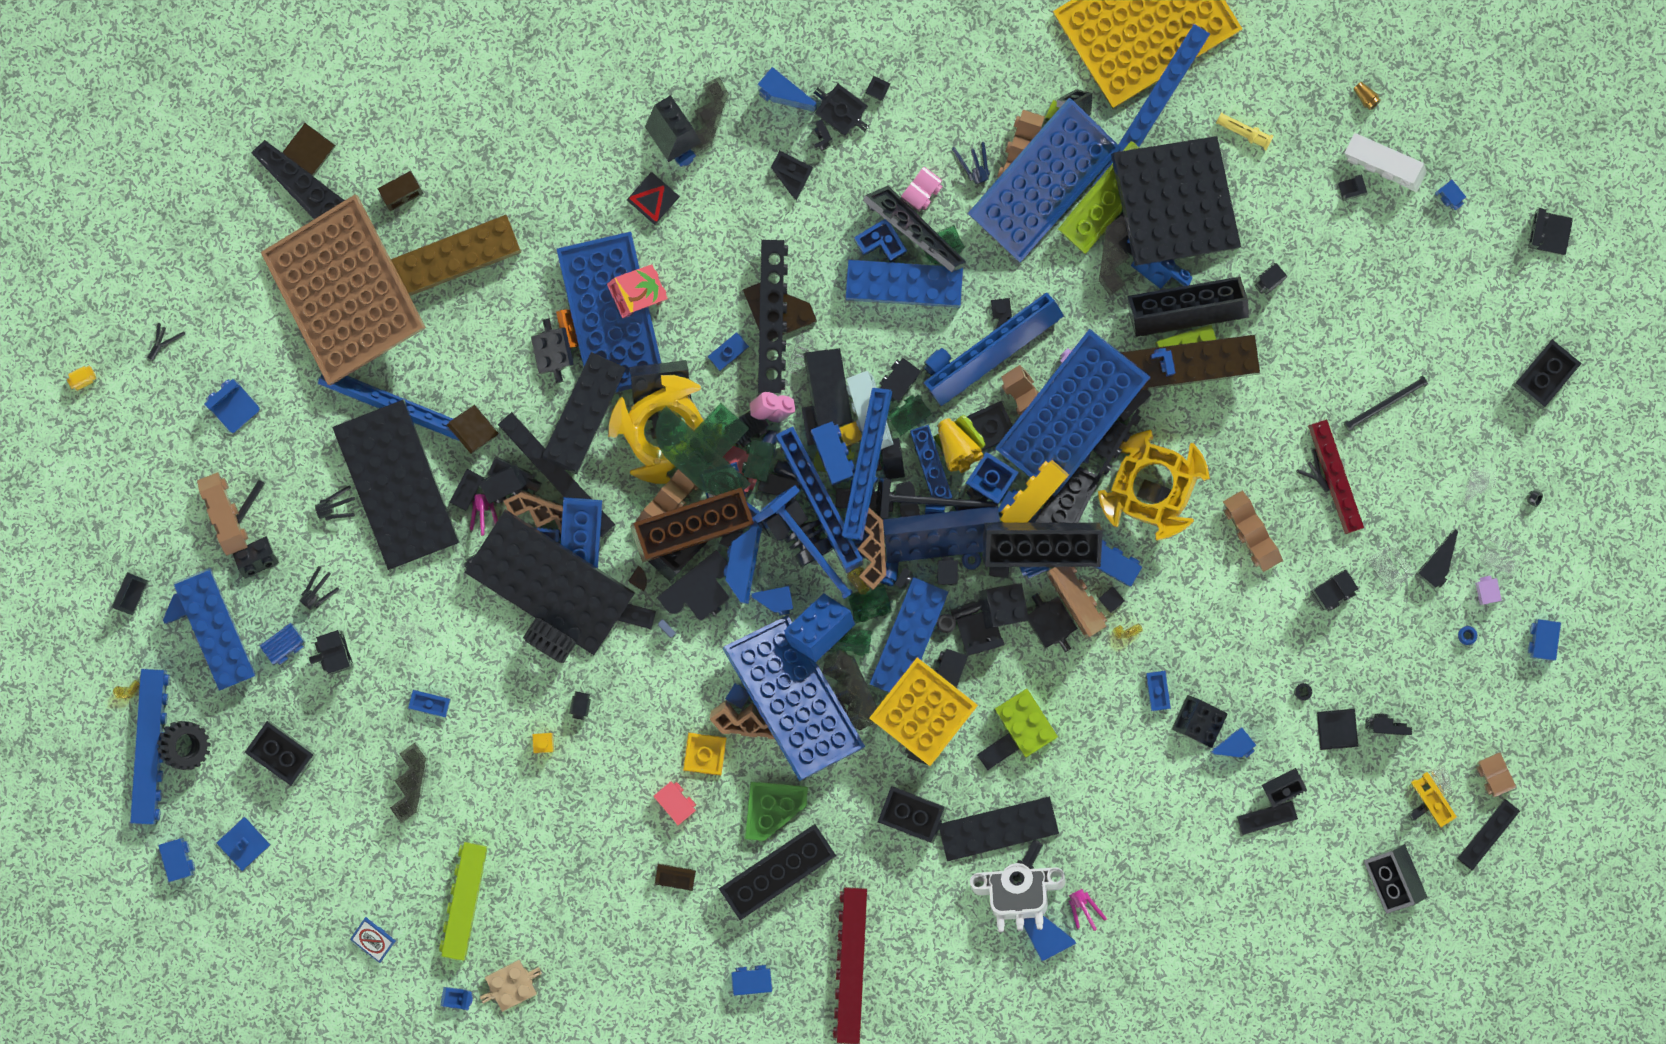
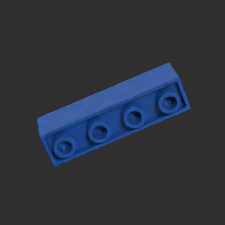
(930, 462)

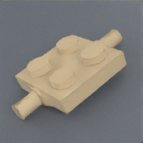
(510, 985)

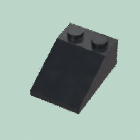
(672, 563)

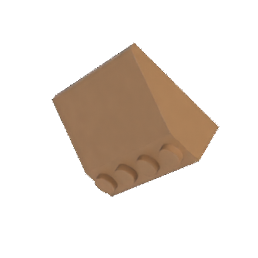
(1076, 600)

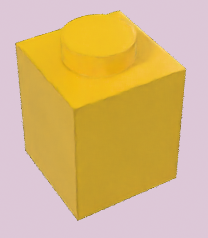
(851, 434)
(543, 743)

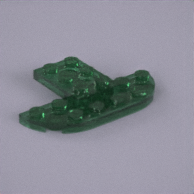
(701, 450)

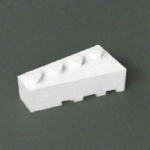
(1386, 162)

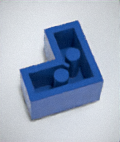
(881, 236)

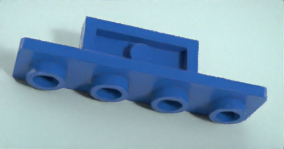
(1161, 272)

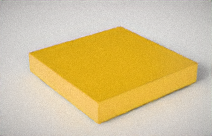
(704, 754)

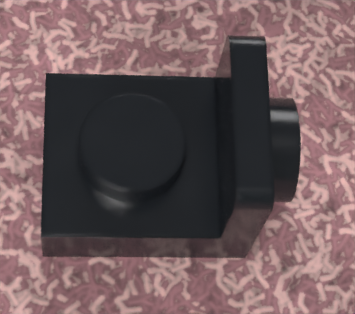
(822, 132)

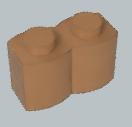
(1496, 775)

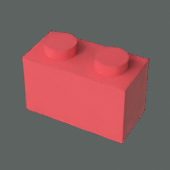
(675, 803)

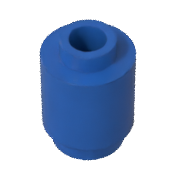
(937, 361)

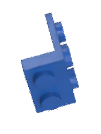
(232, 405)

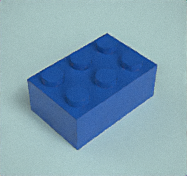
(833, 453)
(819, 627)

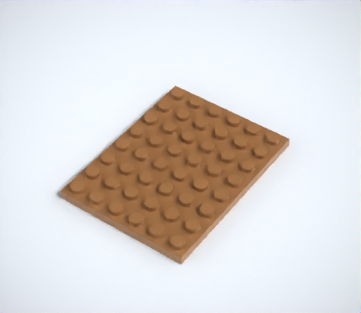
(343, 290)

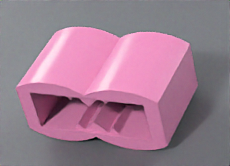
(921, 189)
(772, 407)

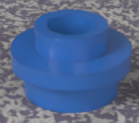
(966, 564)
(1472, 631)

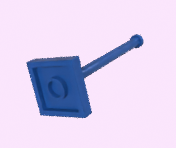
(777, 505)

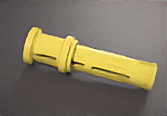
(1253, 135)

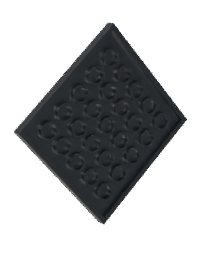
(1175, 200)

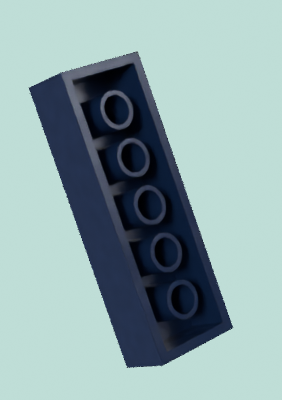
(937, 534)

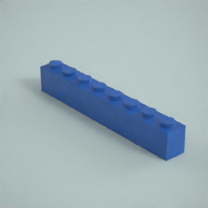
(994, 349)
(818, 499)
(1112, 560)
(147, 759)

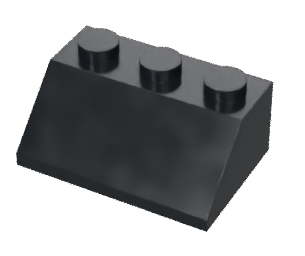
(671, 129)
(1395, 879)

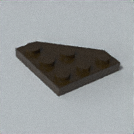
(798, 311)

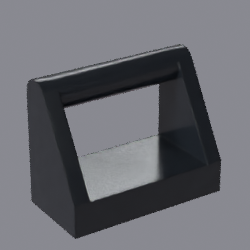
(130, 593)

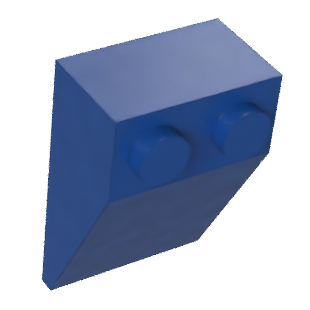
(782, 91)

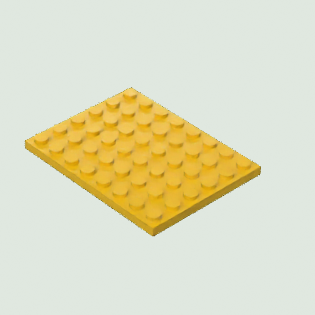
(1135, 40)

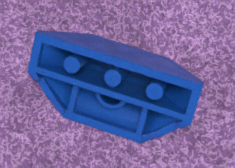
(742, 563)

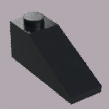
(1438, 564)

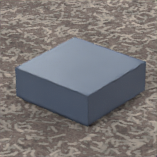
(666, 628)

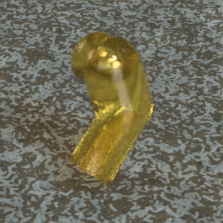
(1128, 633)
(126, 692)

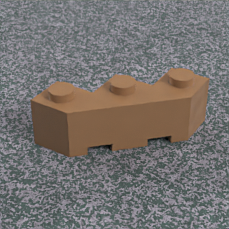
(1027, 128)
(1020, 387)
(669, 497)
(539, 508)
(222, 513)
(1252, 531)
(874, 551)
(747, 722)

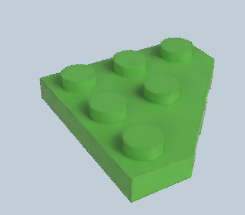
(772, 807)

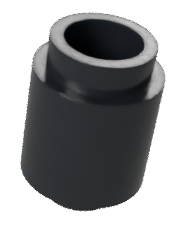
(580, 705)

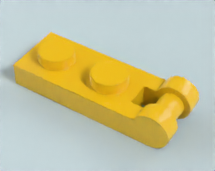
(1434, 800)

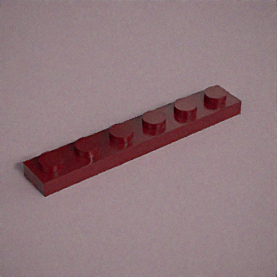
(1336, 476)

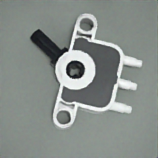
(1021, 899)

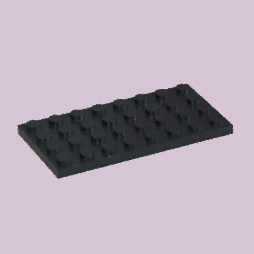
(396, 484)
(549, 581)

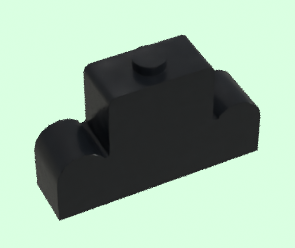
(698, 589)

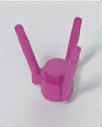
(481, 504)
(1079, 899)

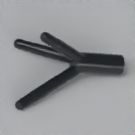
(159, 336)
(1317, 473)

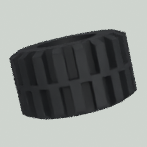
(549, 640)
(197, 751)

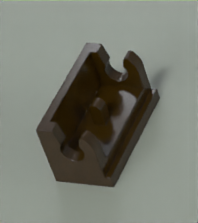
(400, 191)
(675, 877)

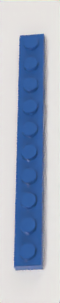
(1163, 90)

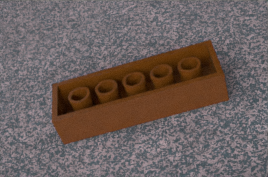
(691, 525)

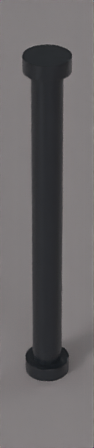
(1387, 402)

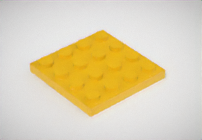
(923, 711)

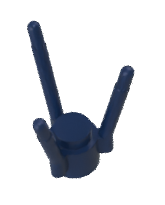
(979, 174)

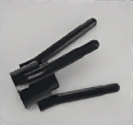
(325, 509)
(309, 598)

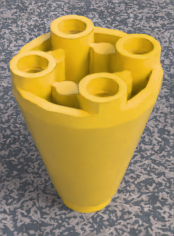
(957, 447)

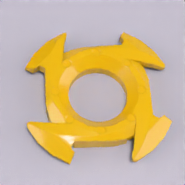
(633, 423)
(1166, 512)

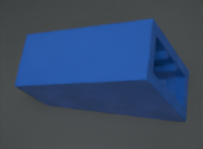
(1048, 940)

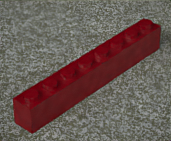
(851, 966)

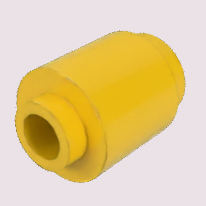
(81, 377)

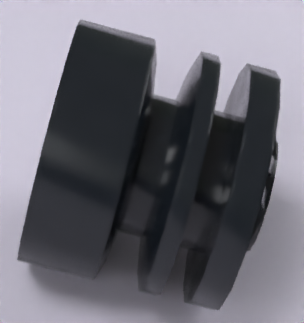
(822, 545)

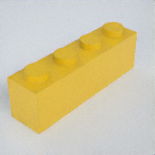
(1035, 495)

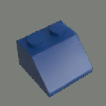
(992, 478)

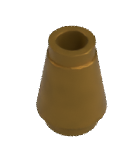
(1367, 96)

